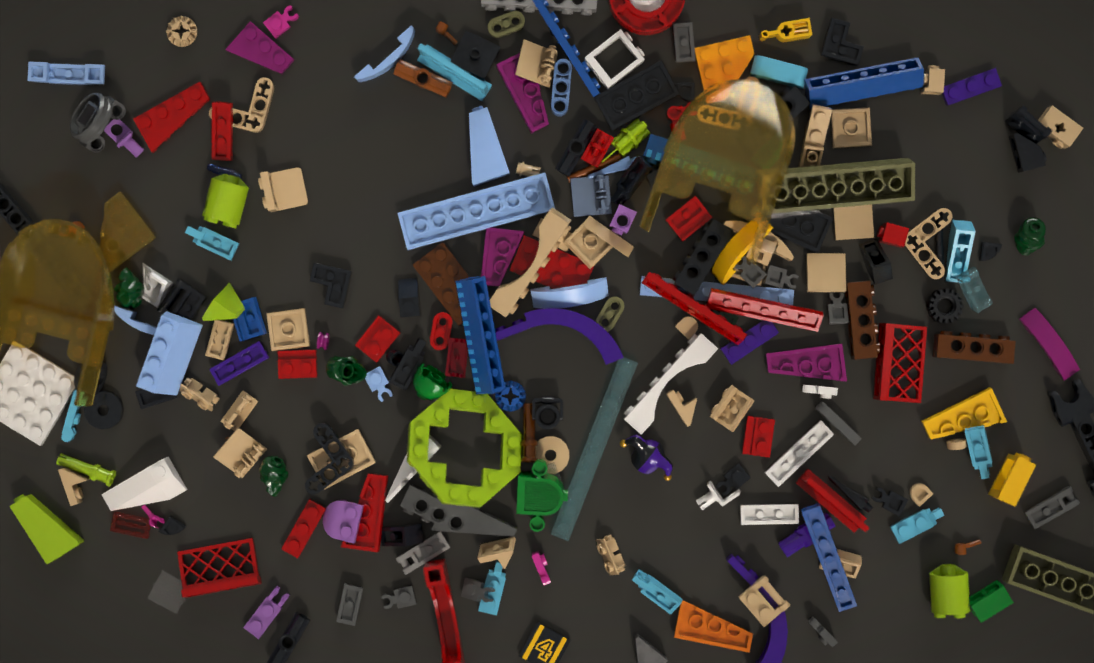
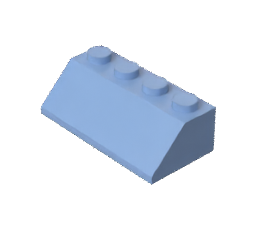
(169, 354)

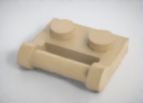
(759, 605)

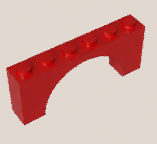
(439, 585)

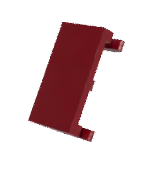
(457, 358)

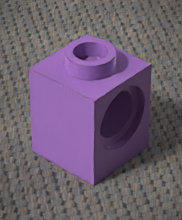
(622, 211)

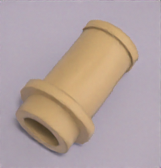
(527, 170)

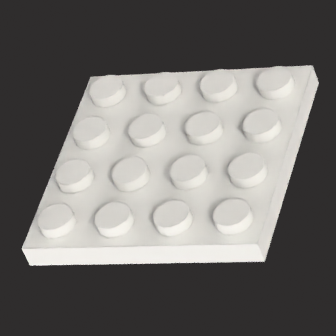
(32, 393)

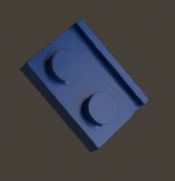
(250, 322)

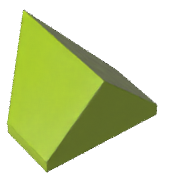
(224, 306)

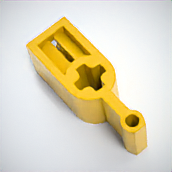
(797, 29)

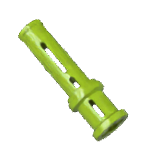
(94, 472)

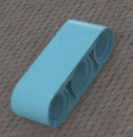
(778, 71)

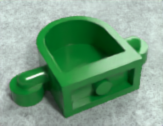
(539, 494)

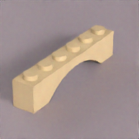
(550, 230)

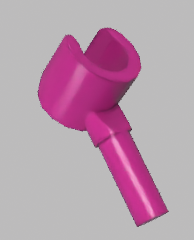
(153, 518)

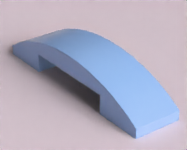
(66, 73)
(369, 73)
(570, 296)
(129, 317)

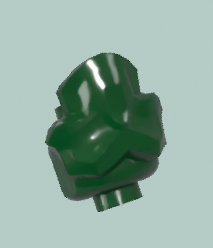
(1030, 236)
(129, 290)
(345, 370)
(273, 474)

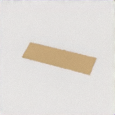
(608, 236)

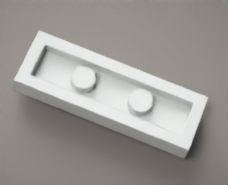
(769, 514)

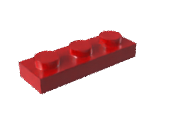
(222, 130)
(304, 528)

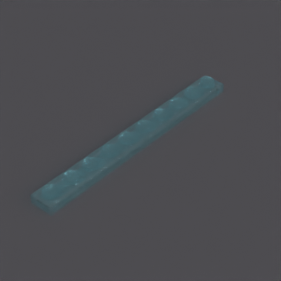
(594, 448)

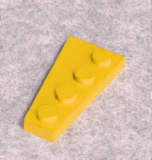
(971, 412)

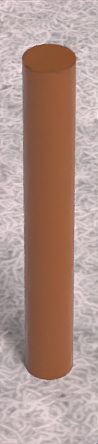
(590, 169)

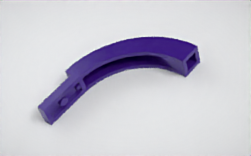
(596, 333)
(777, 632)

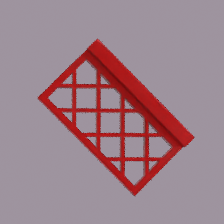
(885, 358)
(832, 501)
(216, 584)

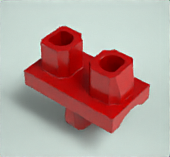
(597, 148)

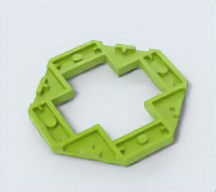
(435, 473)

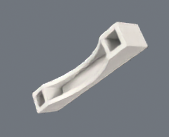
(697, 352)

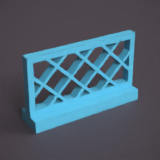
(442, 66)

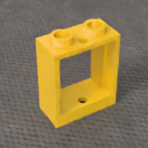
(1012, 478)

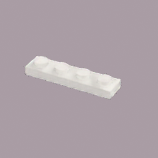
(799, 453)

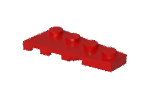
(164, 119)
(371, 523)

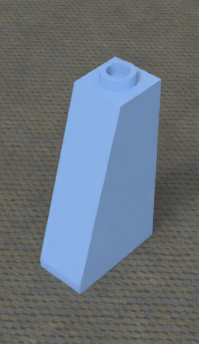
(486, 153)

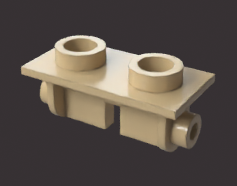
(192, 390)
(239, 411)
(613, 563)

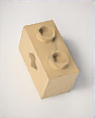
(1068, 128)

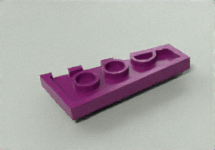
(525, 95)
(812, 362)

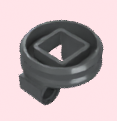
(92, 118)

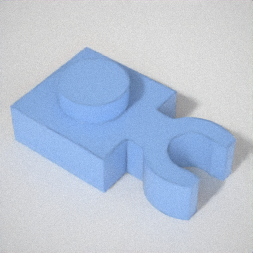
(377, 380)

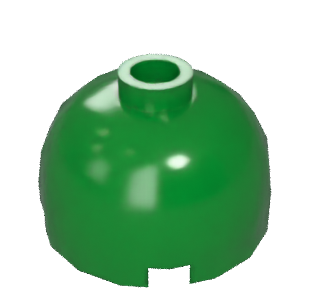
(430, 383)

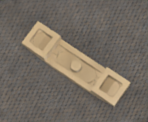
(781, 249)

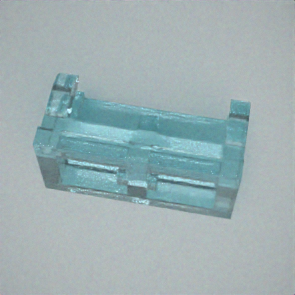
(974, 290)

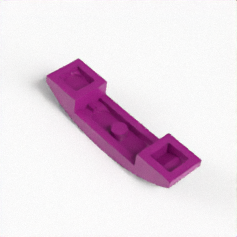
(1050, 343)

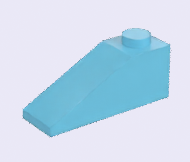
(959, 248)

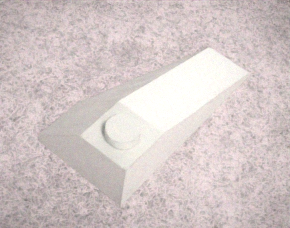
(406, 472)
(148, 486)

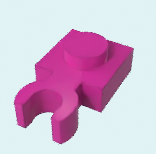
(278, 23)
(540, 563)

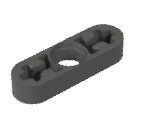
(838, 423)

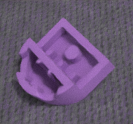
(342, 520)

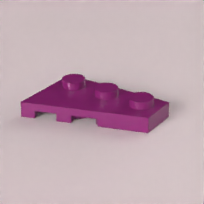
(260, 49)
(498, 253)

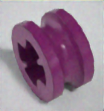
(323, 340)

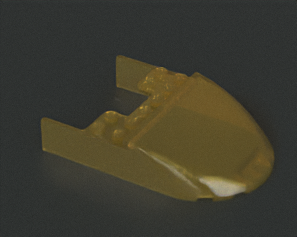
(732, 140)
(60, 287)

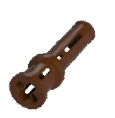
(529, 443)

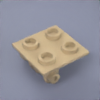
(536, 63)
(240, 453)

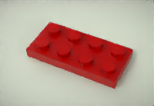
(560, 271)

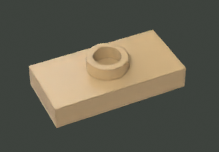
(219, 339)

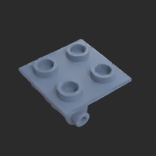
(591, 196)

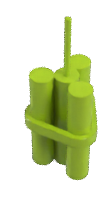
(629, 138)

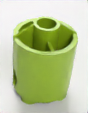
(225, 200)
(949, 591)

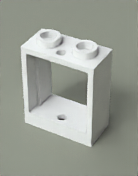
(599, 71)

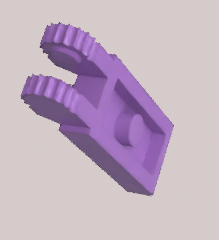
(265, 614)

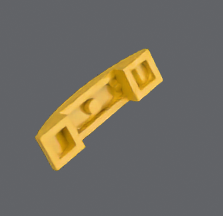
(735, 250)

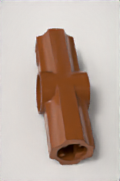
(411, 73)

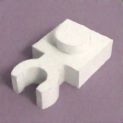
(825, 392)

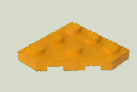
(723, 60)

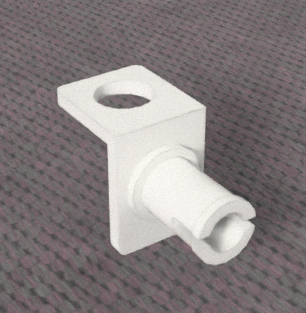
(713, 495)

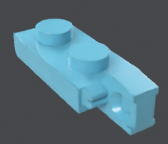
(213, 241)
(979, 449)
(915, 524)
(494, 579)
(657, 591)

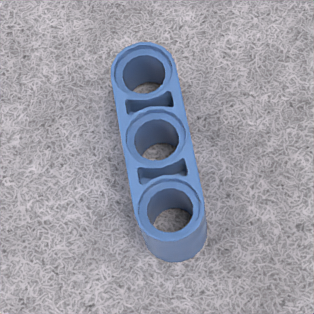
(564, 78)

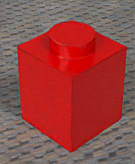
(893, 234)

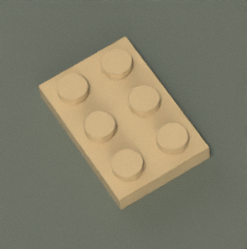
(357, 448)

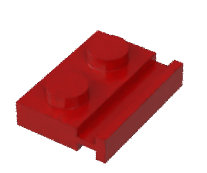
(688, 218)
(377, 339)
(297, 364)
(758, 436)

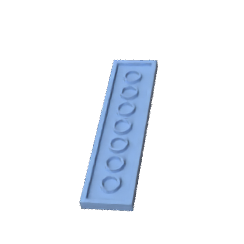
(476, 211)

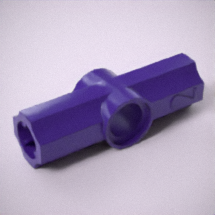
(800, 538)

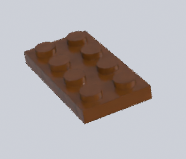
(440, 273)

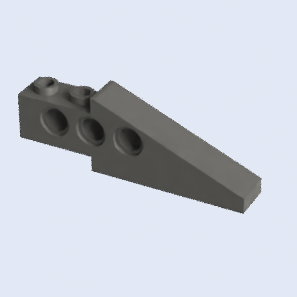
(473, 519)

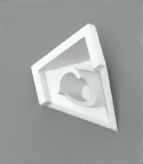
(155, 286)

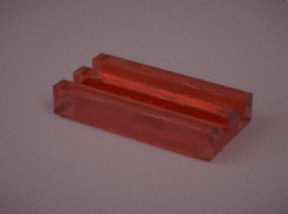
(147, 528)

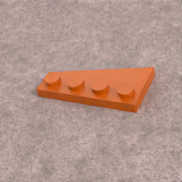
(703, 627)

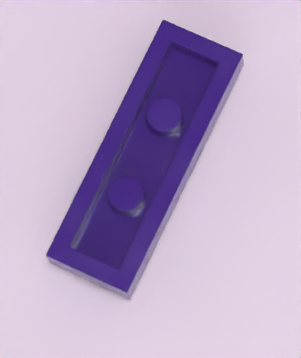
(971, 87)
(755, 337)
(239, 363)

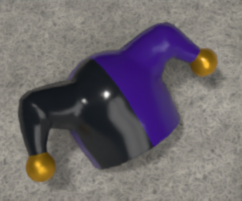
(648, 456)

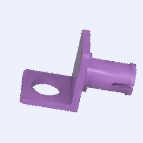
(125, 138)

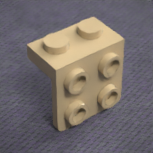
(283, 189)

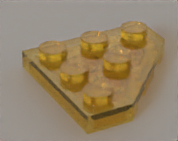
(122, 231)

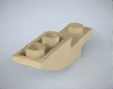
(815, 136)

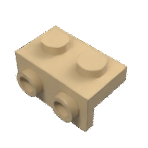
(731, 408)

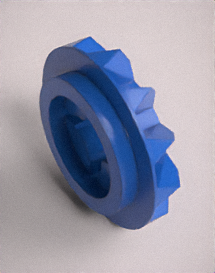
(516, 402)

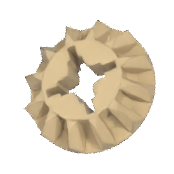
(188, 36)

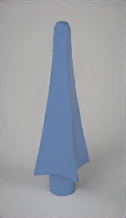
(621, 165)

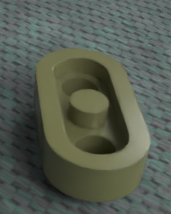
(505, 23)
(610, 314)

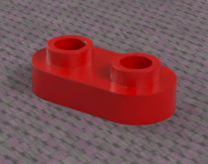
(441, 331)

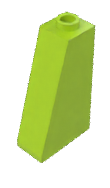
(44, 528)

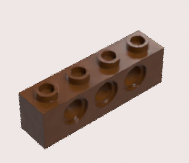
(857, 349)
(1004, 353)

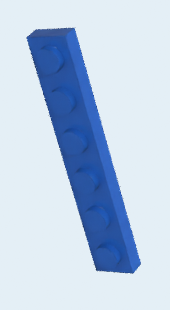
(571, 51)
(829, 557)

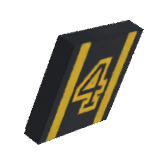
(544, 645)

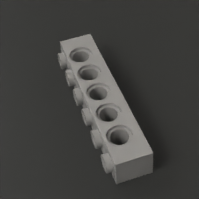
(567, 7)

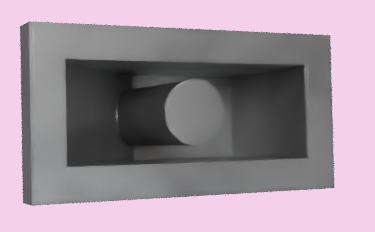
(647, 653)

